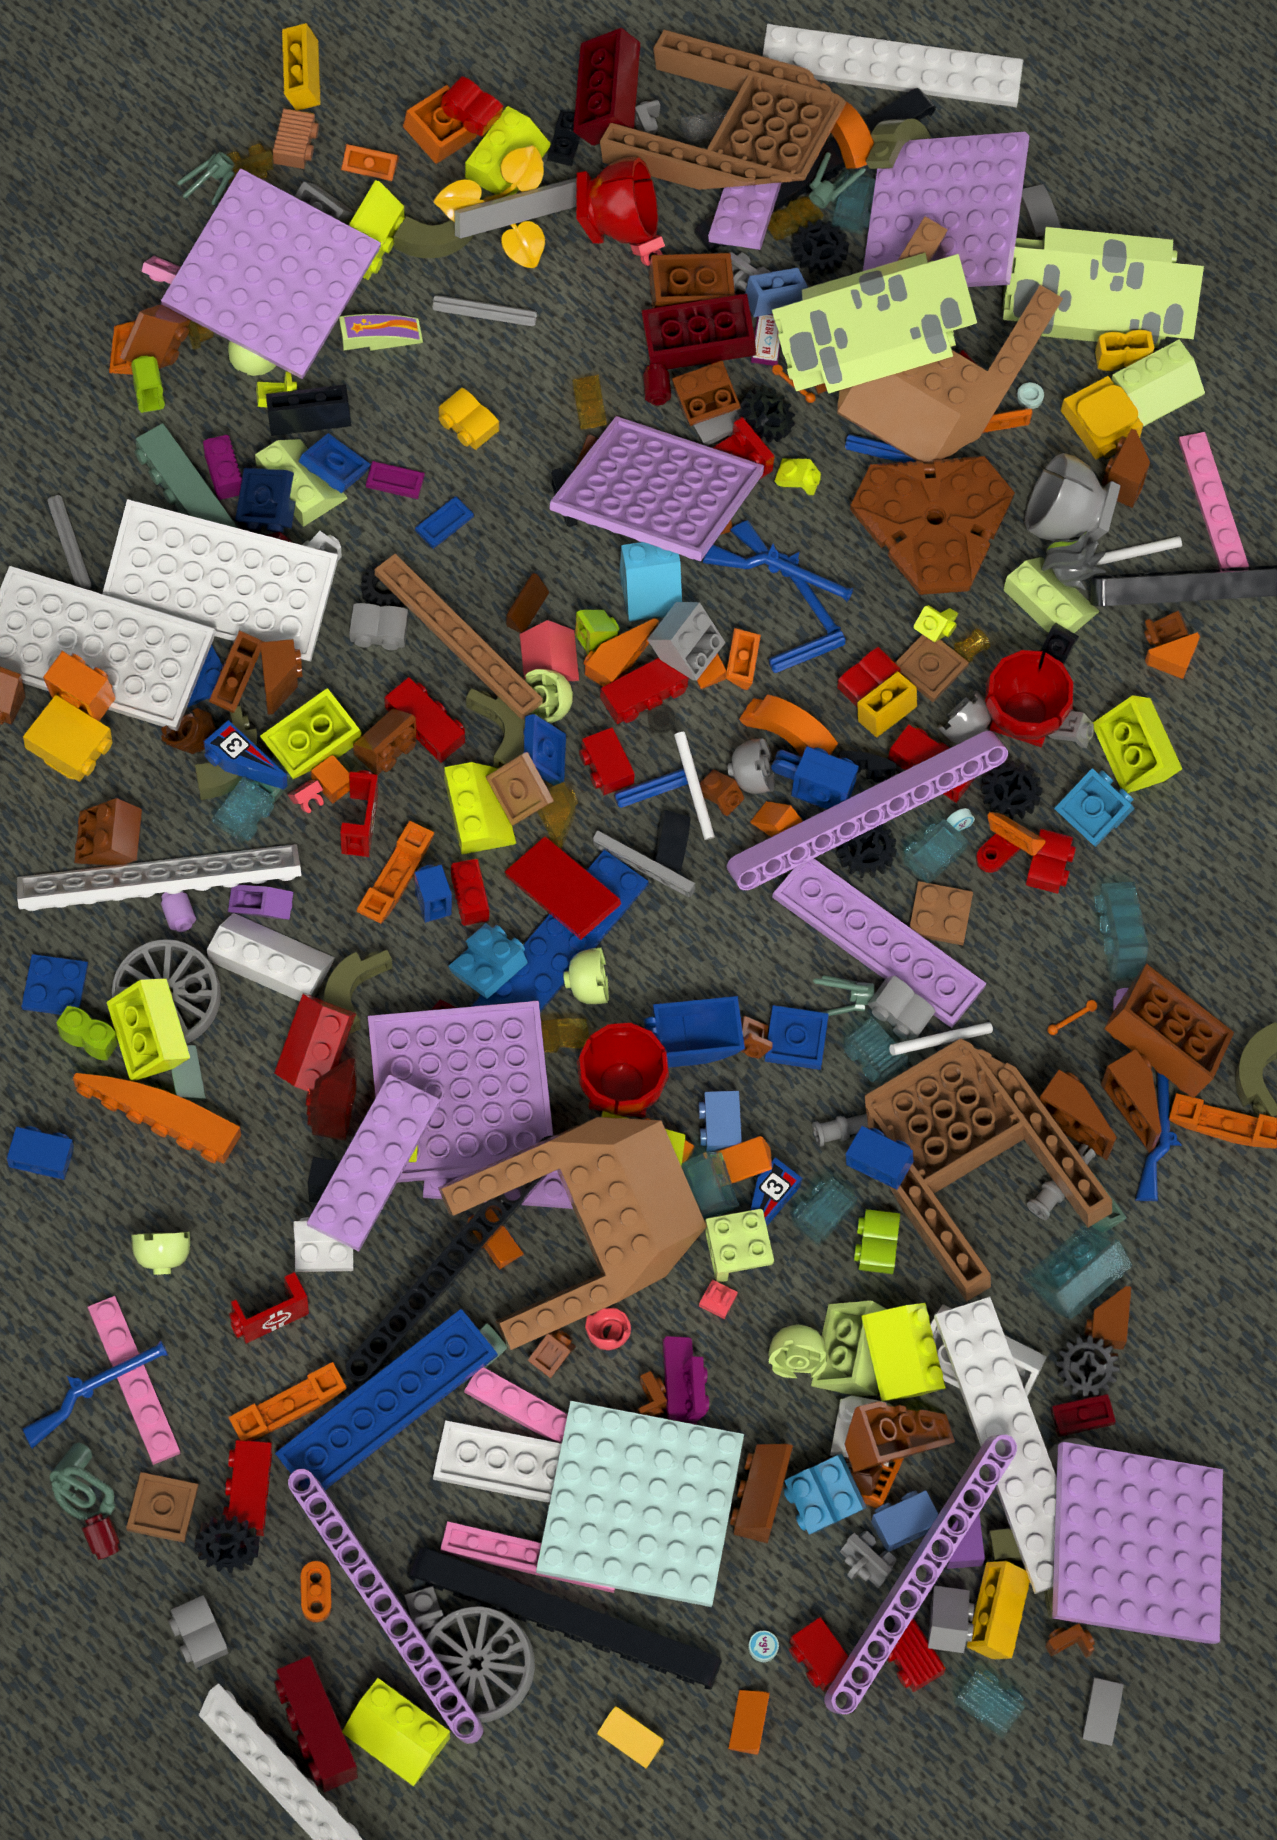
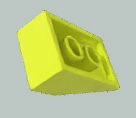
(312, 735)

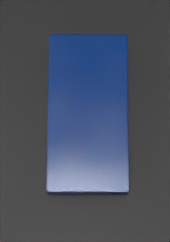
(444, 522)

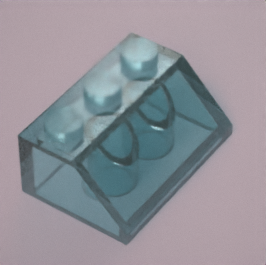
(1079, 1271)

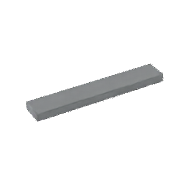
(515, 208)

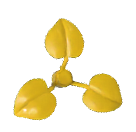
(523, 170)

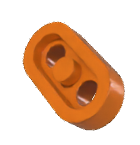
(316, 1592)

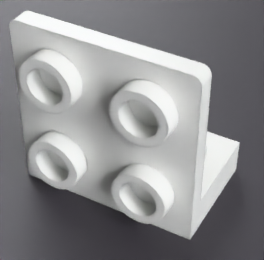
(319, 1252)

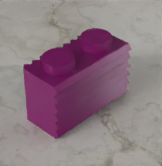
(222, 467)

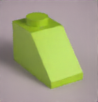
(594, 628)

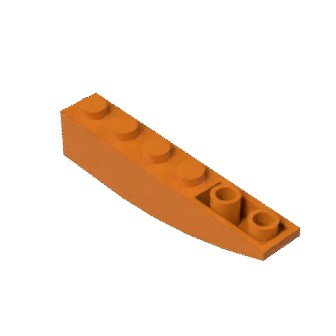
(166, 1114)

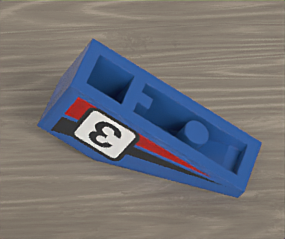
(241, 757)
(775, 1189)

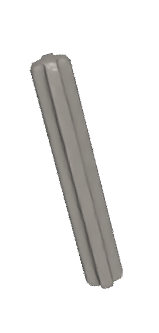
(484, 310)
(69, 542)

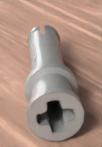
(840, 1128)
(1050, 1191)

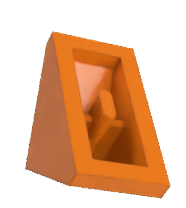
(1173, 656)
(775, 818)

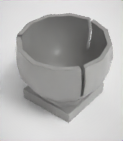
(1071, 505)

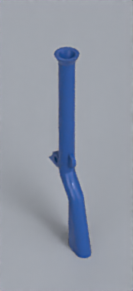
(749, 536)
(722, 557)
(1148, 1184)
(40, 1429)

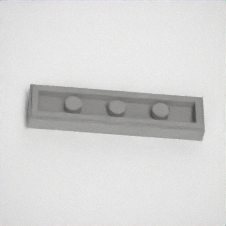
(644, 864)

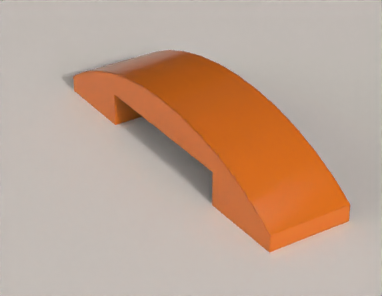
(397, 873)
(1224, 1124)
(289, 1405)

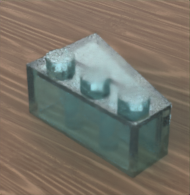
(1123, 930)

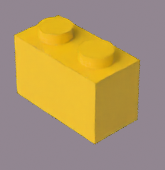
(887, 704)

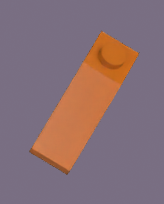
(618, 654)

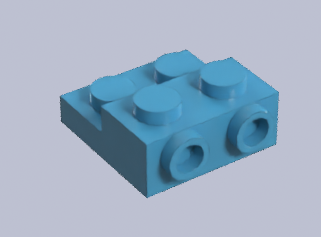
(1095, 806)
(489, 960)
(824, 1494)

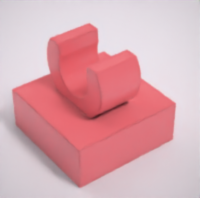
(646, 248)
(304, 793)
(718, 1299)

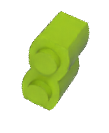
(147, 384)
(93, 1035)
(878, 1241)

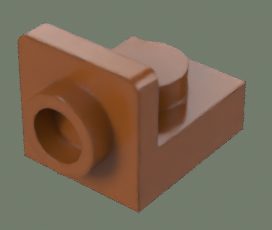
(552, 1352)

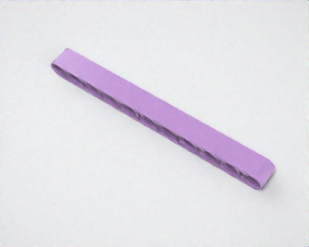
(866, 810)
(908, 1581)
(394, 1615)

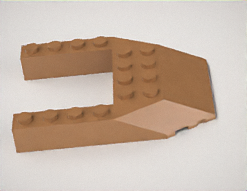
(766, 134)
(950, 401)
(957, 1116)
(626, 1201)

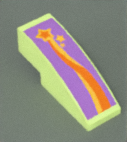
(379, 331)

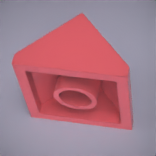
(550, 648)

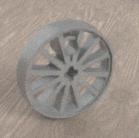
(177, 986)
(487, 1656)

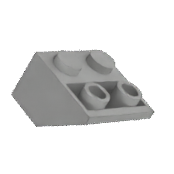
(686, 639)

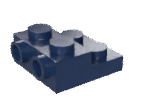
(266, 500)

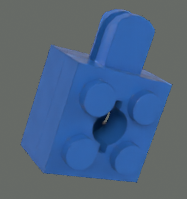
(817, 776)

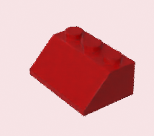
(314, 1042)

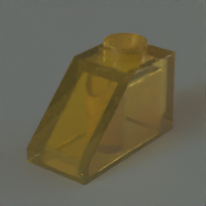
(559, 814)

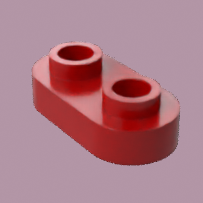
(1000, 849)

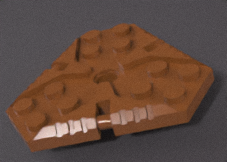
(960, 498)

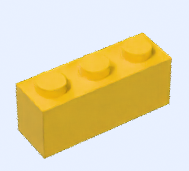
(301, 67)
(999, 1610)

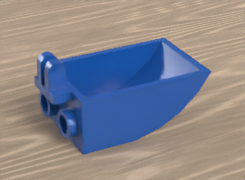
(697, 1030)

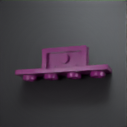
(684, 1381)

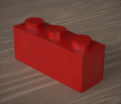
(642, 690)
(433, 726)
(916, 747)
(249, 1483)

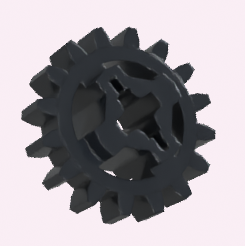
(832, 249)
(771, 426)
(1002, 781)
(875, 854)
(1098, 1367)
(227, 1543)

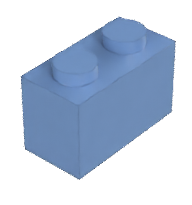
(774, 290)
(721, 1120)
(905, 1520)

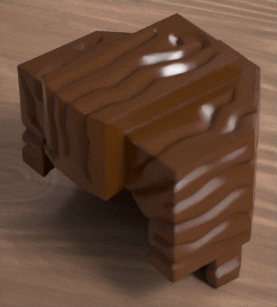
(191, 733)

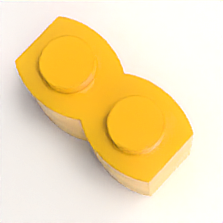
(1122, 350)
(468, 419)

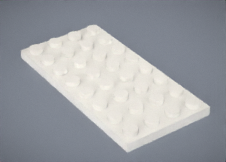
(221, 576)
(144, 652)

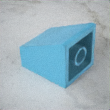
(649, 580)

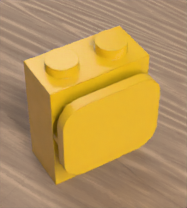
(1101, 416)
(68, 739)

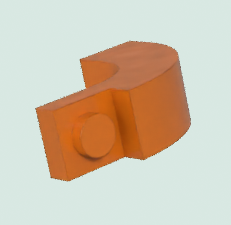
(852, 137)
(789, 723)

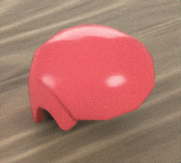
(618, 1333)

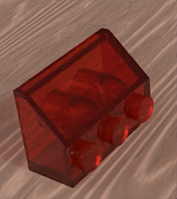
(332, 1101)

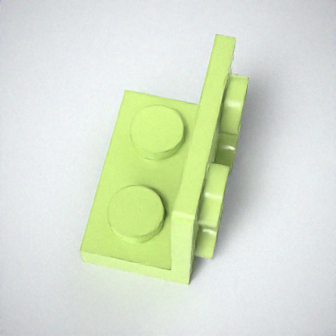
(738, 1242)

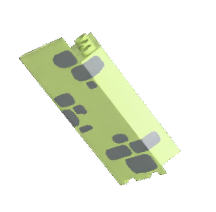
(1105, 284)
(875, 322)

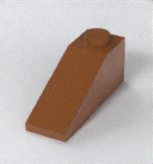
(236, 671)

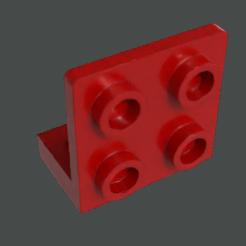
(747, 445)

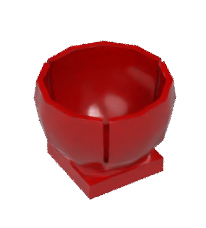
(616, 204)
(1028, 700)
(623, 1069)

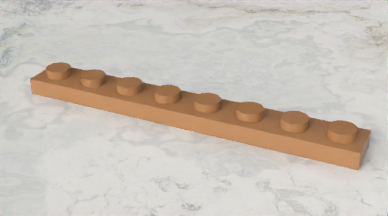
(458, 636)

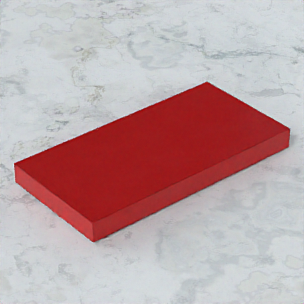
(562, 888)

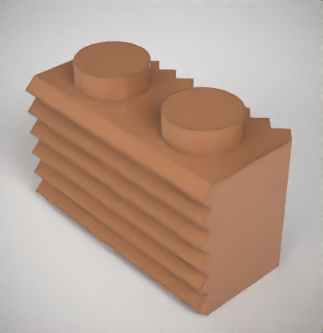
(294, 138)

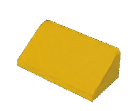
(630, 1737)

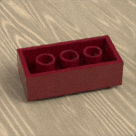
(606, 84)
(699, 332)
(317, 1724)

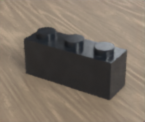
(308, 410)

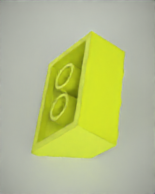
(508, 133)
(379, 219)
(1136, 744)
(475, 809)
(148, 1028)
(903, 1352)
(396, 1732)

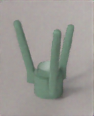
(218, 166)
(825, 191)
(859, 993)

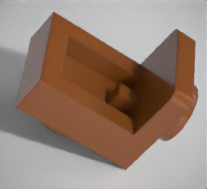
(1166, 629)
(722, 791)
(755, 1038)
(655, 1392)
(1062, 1639)

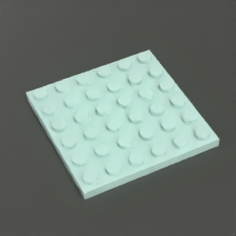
(640, 1503)

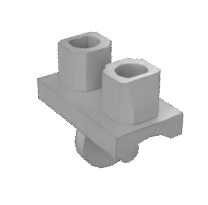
(742, 270)
(865, 1561)

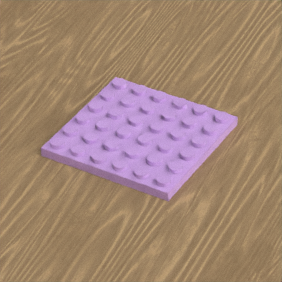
(964, 186)
(271, 273)
(657, 488)
(484, 1071)
(1138, 1543)

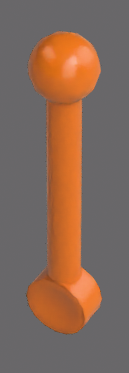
(778, 370)
(1090, 1006)

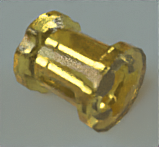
(972, 645)

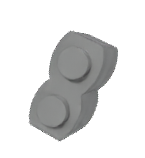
(379, 626)
(901, 1008)
(198, 1632)

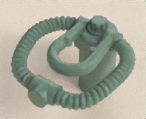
(65, 1476)

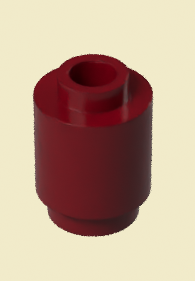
(656, 384)
(101, 1536)

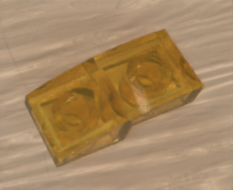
(797, 214)
(589, 402)
(564, 1033)

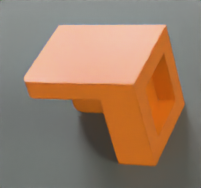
(332, 778)

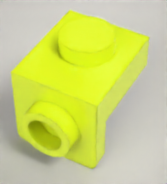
(269, 387)
(798, 474)
(936, 624)

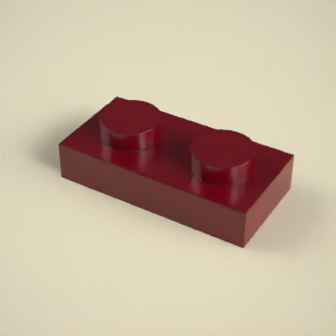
(1083, 1415)

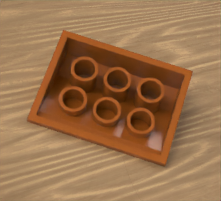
(1170, 1031)

